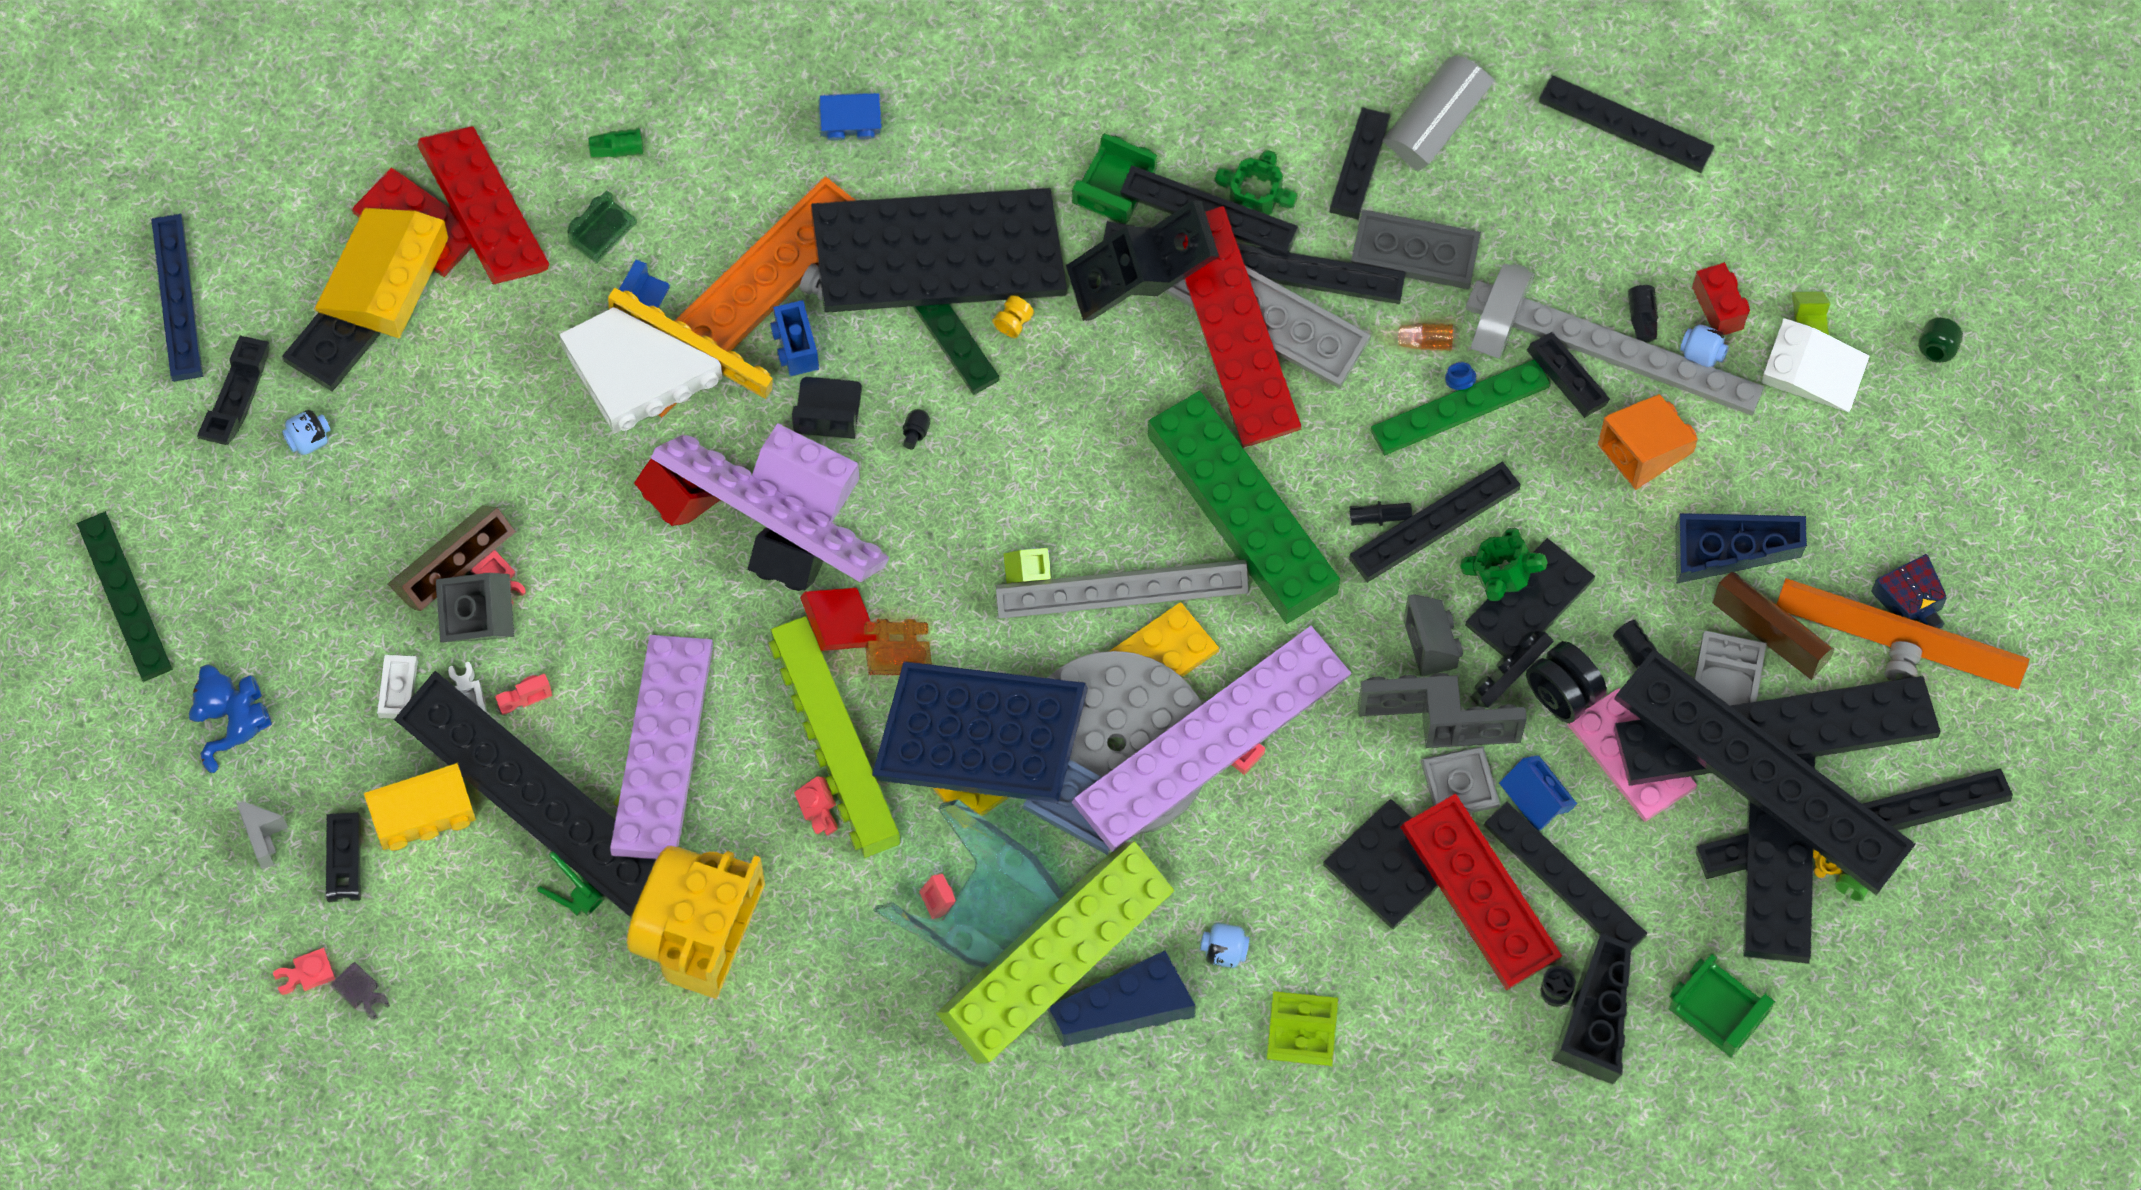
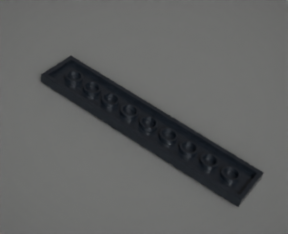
(1803, 723)
(1765, 772)
(524, 788)

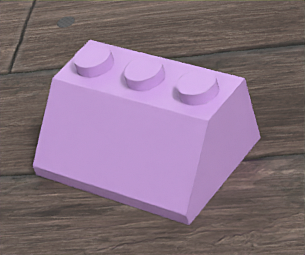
(806, 471)

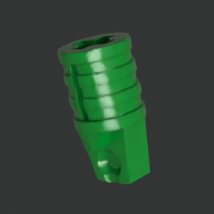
(616, 144)

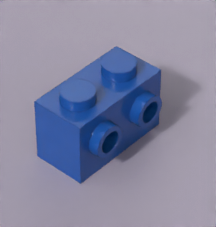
(849, 115)
(796, 338)

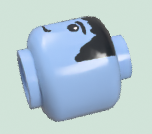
(1704, 345)
(306, 432)
(1225, 945)

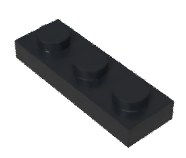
(1568, 374)
(1510, 668)

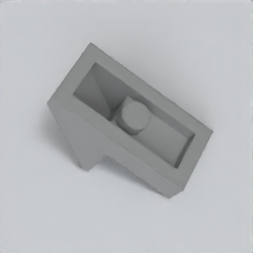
(259, 826)

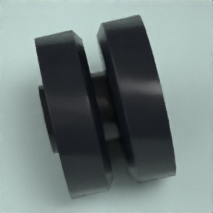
(1566, 681)

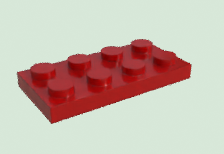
(399, 193)

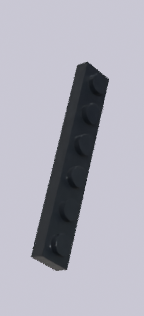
(1626, 124)
(1245, 222)
(1434, 522)
(1563, 876)

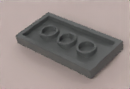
(1417, 247)

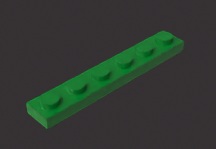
(1459, 407)

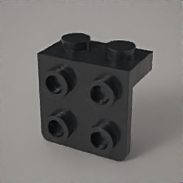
(827, 407)

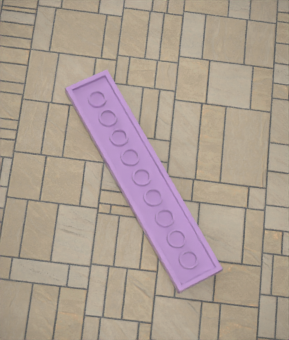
(1211, 738)

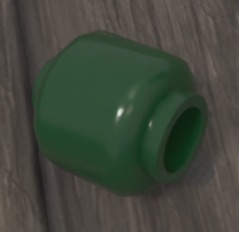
(1940, 339)

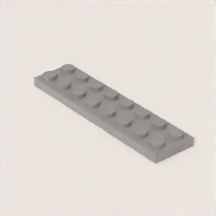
(1301, 330)

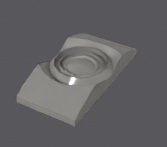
(1730, 667)

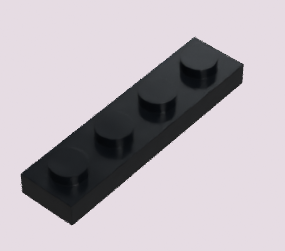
(1360, 163)

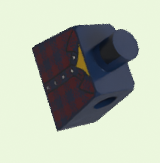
(1913, 592)

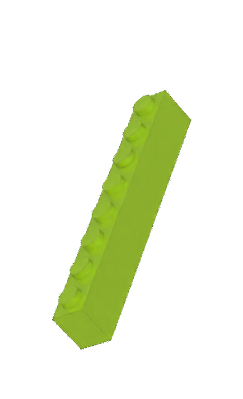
(835, 737)

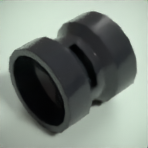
(1560, 980)

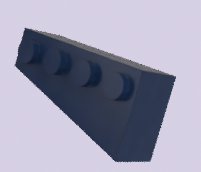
(1733, 542)
(1127, 1001)

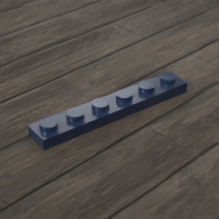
(177, 297)

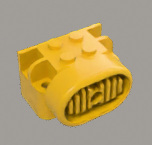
(695, 915)

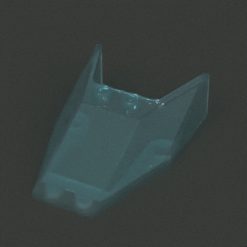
(998, 899)

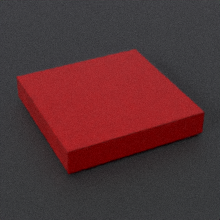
(837, 618)

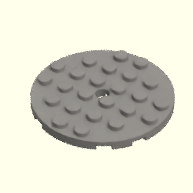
(1127, 700)

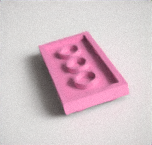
(1597, 735)

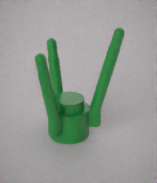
(585, 895)

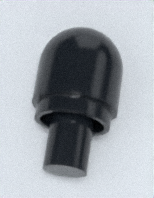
(916, 424)

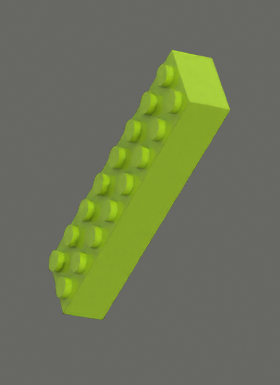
(1055, 952)

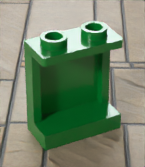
(1106, 175)
(1719, 1006)

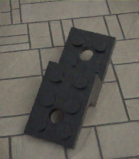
(1142, 260)

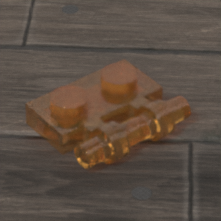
(887, 656)

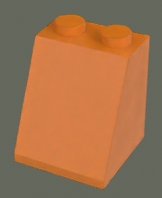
(1646, 439)

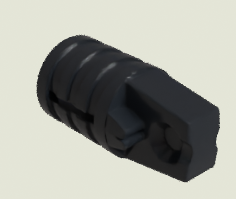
(1643, 312)
(1634, 642)

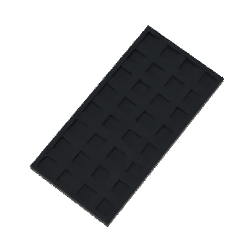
(937, 250)

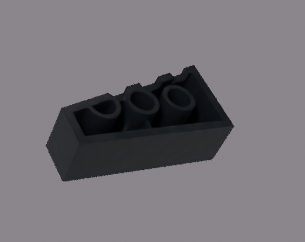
(1598, 1013)

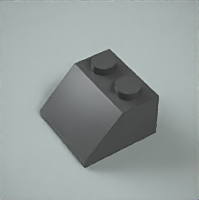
(475, 607)
(1431, 635)

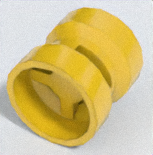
(1014, 315)

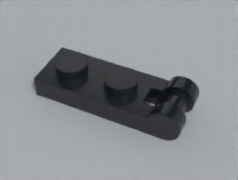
(343, 856)

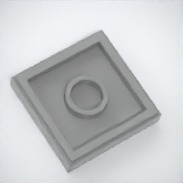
(1464, 774)

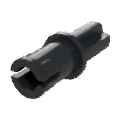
(1379, 513)

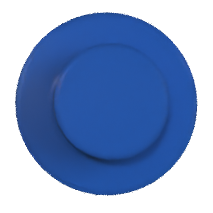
(1460, 376)

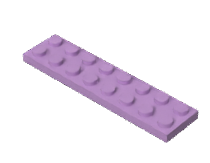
(770, 507)
(662, 746)

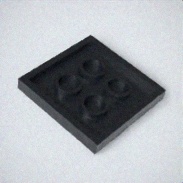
(1383, 866)

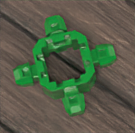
(1264, 170)
(1494, 552)

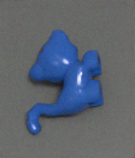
(217, 697)

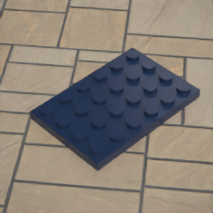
(980, 732)

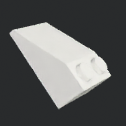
(1815, 366)

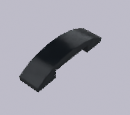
(237, 391)

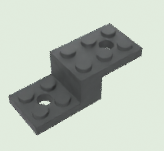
(1441, 711)

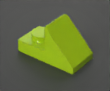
(1811, 309)

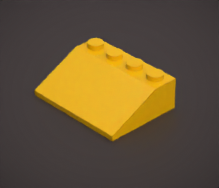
(384, 269)

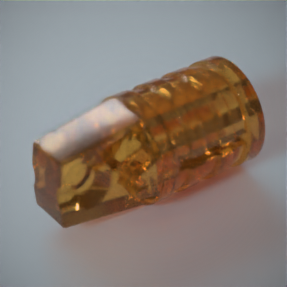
(1426, 336)

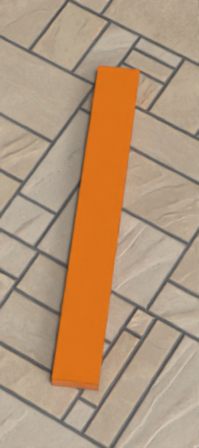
(1890, 628)

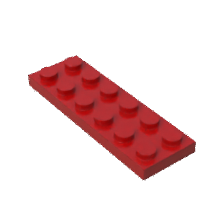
(483, 205)
(1481, 891)

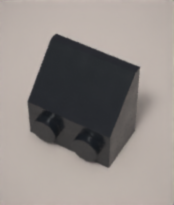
(783, 561)

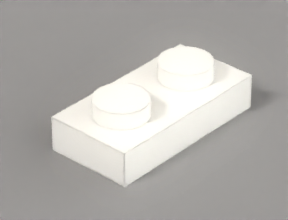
(396, 684)

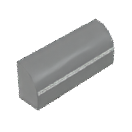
(1438, 111)

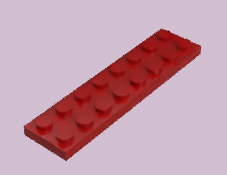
(1240, 341)

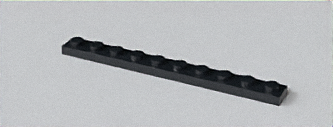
(1316, 272)
(1898, 810)

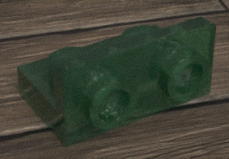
(600, 227)

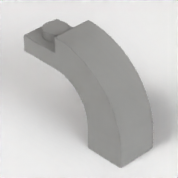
(1501, 309)

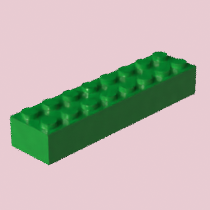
(1243, 507)

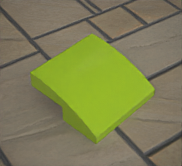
(1302, 1028)

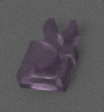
(358, 987)

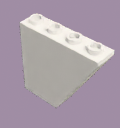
(635, 367)

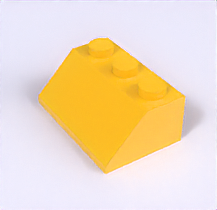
(420, 807)

